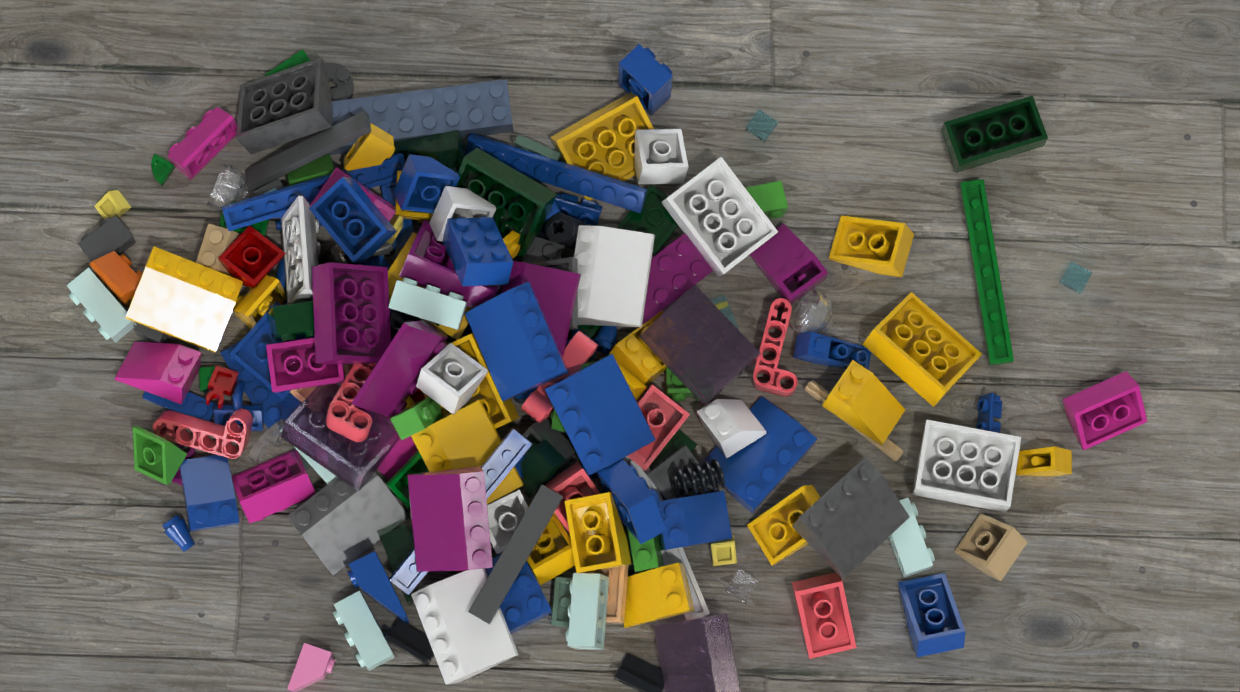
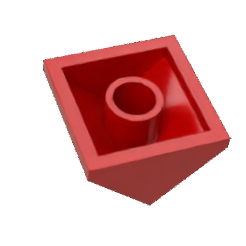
(251, 257)

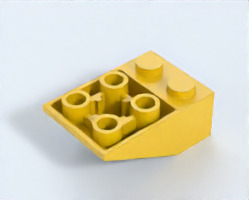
(638, 356)

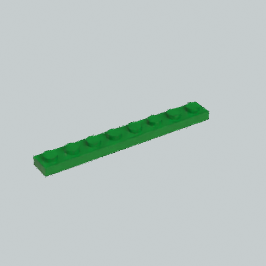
(986, 272)

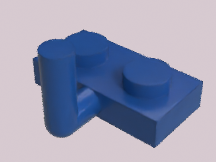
(222, 415)

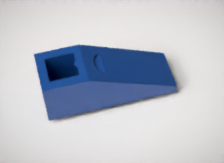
(829, 351)

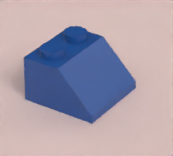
(423, 183)

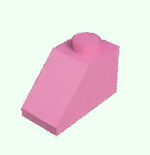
(311, 667)

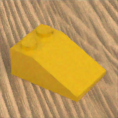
(872, 245)
(259, 300)
(864, 403)
(774, 527)
(596, 533)
(552, 552)
(657, 595)

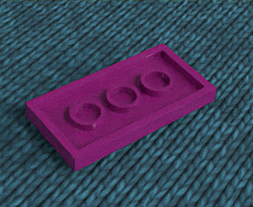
(672, 274)

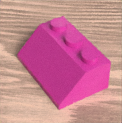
(203, 142)
(295, 366)
(1105, 410)
(273, 486)

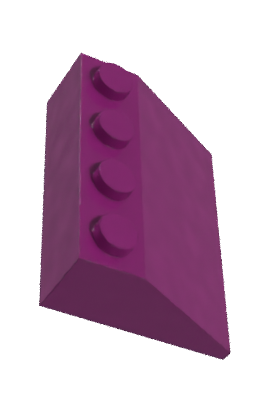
(431, 265)
(555, 293)
(350, 313)
(400, 368)
(450, 520)

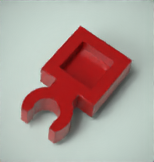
(221, 383)

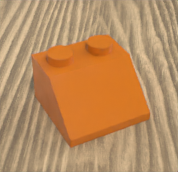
(117, 275)

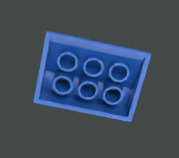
(516, 341)
(600, 414)
(762, 465)

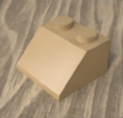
(214, 244)
(991, 546)

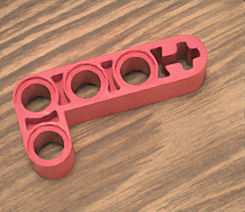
(774, 345)
(575, 355)
(350, 413)
(169, 421)

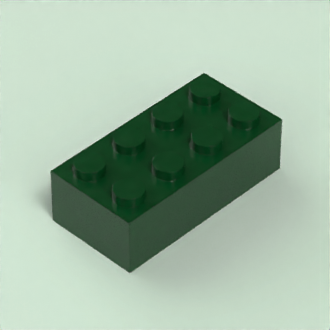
(994, 134)

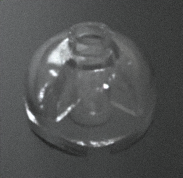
(228, 188)
(813, 313)

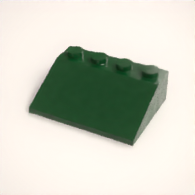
(518, 200)

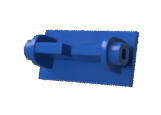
(586, 212)
(989, 407)

